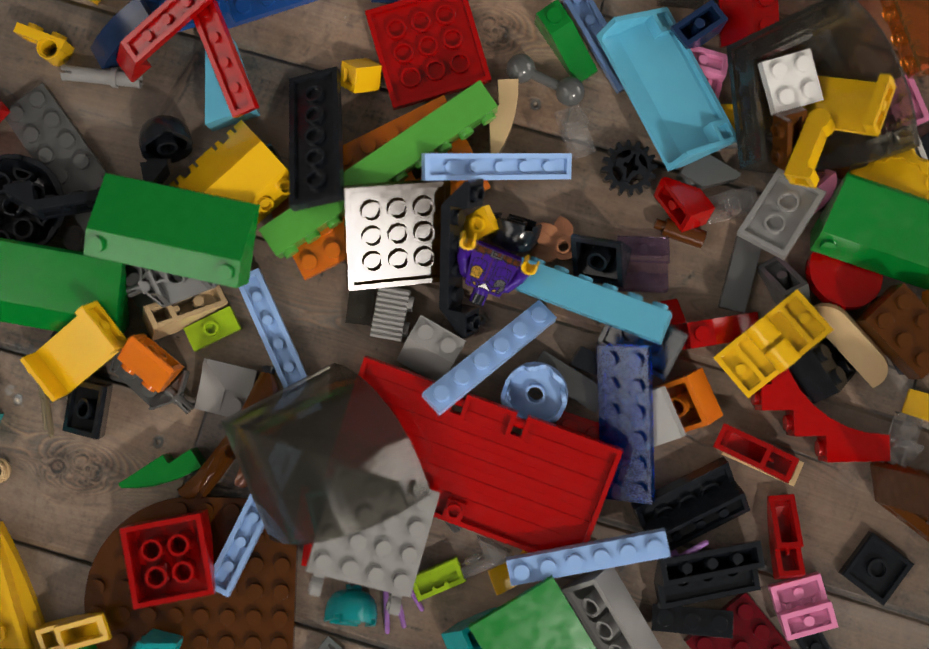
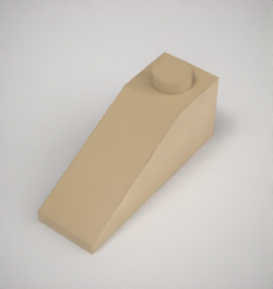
(173, 318)

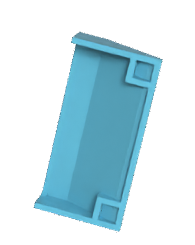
(666, 87)

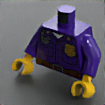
(491, 269)

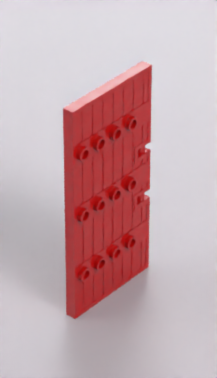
(508, 486)

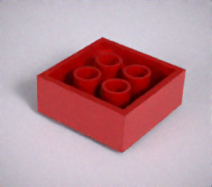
(169, 558)

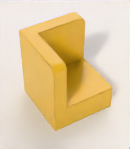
(360, 75)

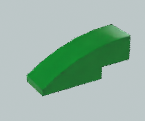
(165, 469)

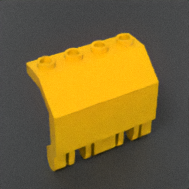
(240, 171)

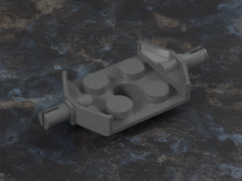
(165, 288)
(172, 394)

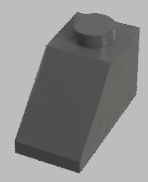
(707, 173)
(782, 279)

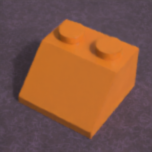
(149, 362)
(693, 399)

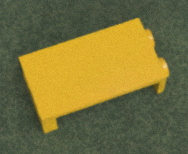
(856, 104)
(75, 351)

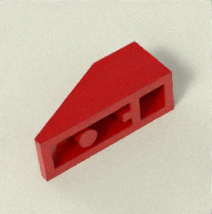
(718, 330)

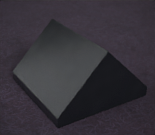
(600, 259)
(88, 410)

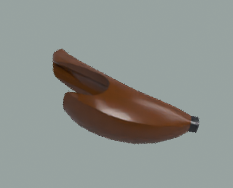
(223, 456)

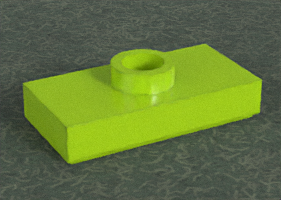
(212, 328)
(438, 578)

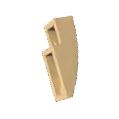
(501, 126)

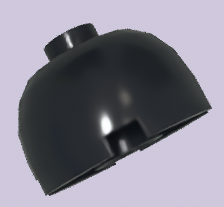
(165, 138)
(515, 233)

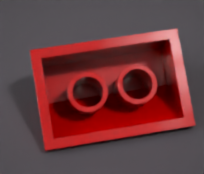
(746, 18)

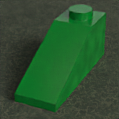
(565, 41)

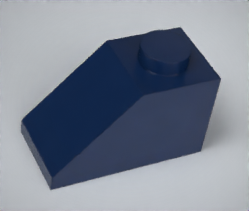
(700, 25)

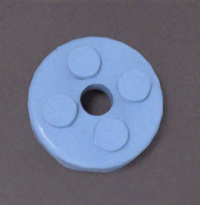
(539, 375)

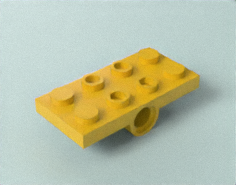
(773, 343)

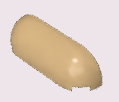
(854, 344)

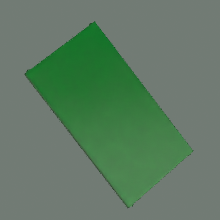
(533, 621)

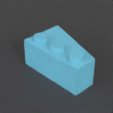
(216, 108)

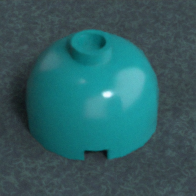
(351, 607)

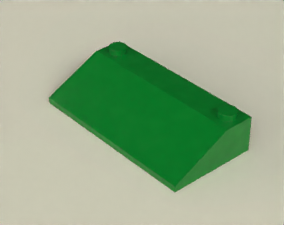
(173, 230)
(876, 230)
(48, 284)

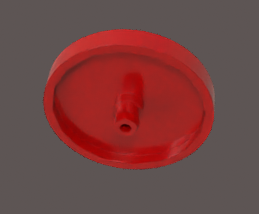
(841, 282)

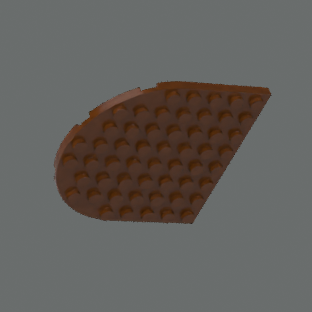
(253, 617)

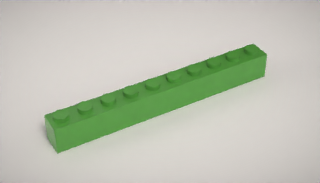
(387, 164)

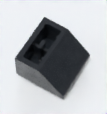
(822, 371)

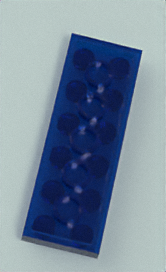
(627, 418)

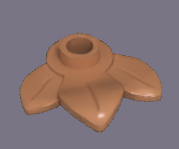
(551, 239)

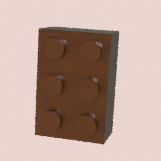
(900, 329)

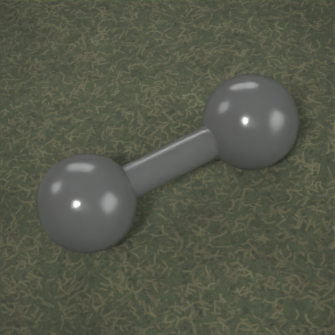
(568, 91)

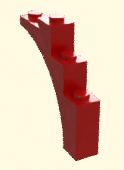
(802, 418)

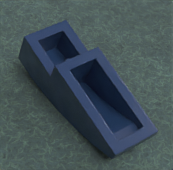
(124, 22)

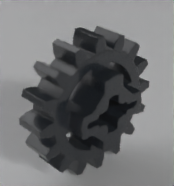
(618, 165)

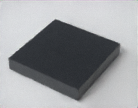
(876, 568)

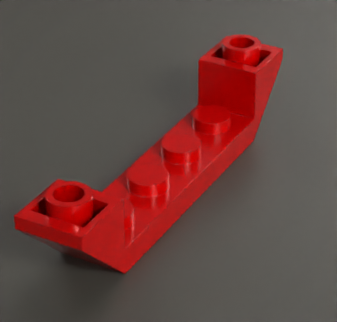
(154, 33)

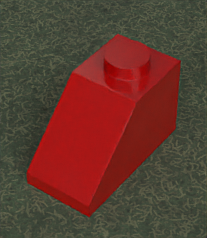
(683, 203)

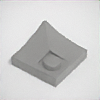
(224, 387)

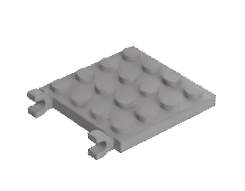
(379, 556)

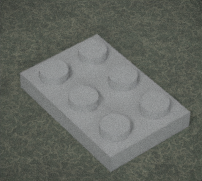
(780, 215)

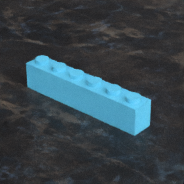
(597, 302)

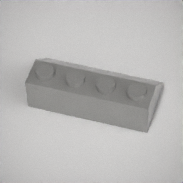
(609, 611)

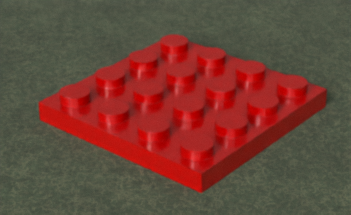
(427, 49)

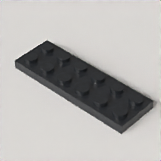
(315, 139)

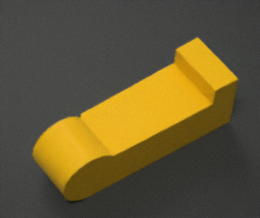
(808, 148)

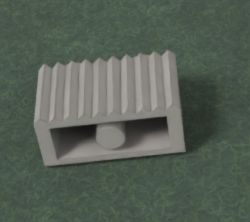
(391, 314)

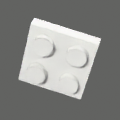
(790, 81)

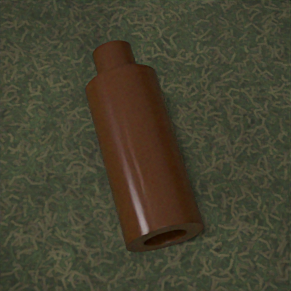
(693, 237)

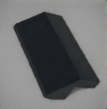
(694, 504)
(708, 574)

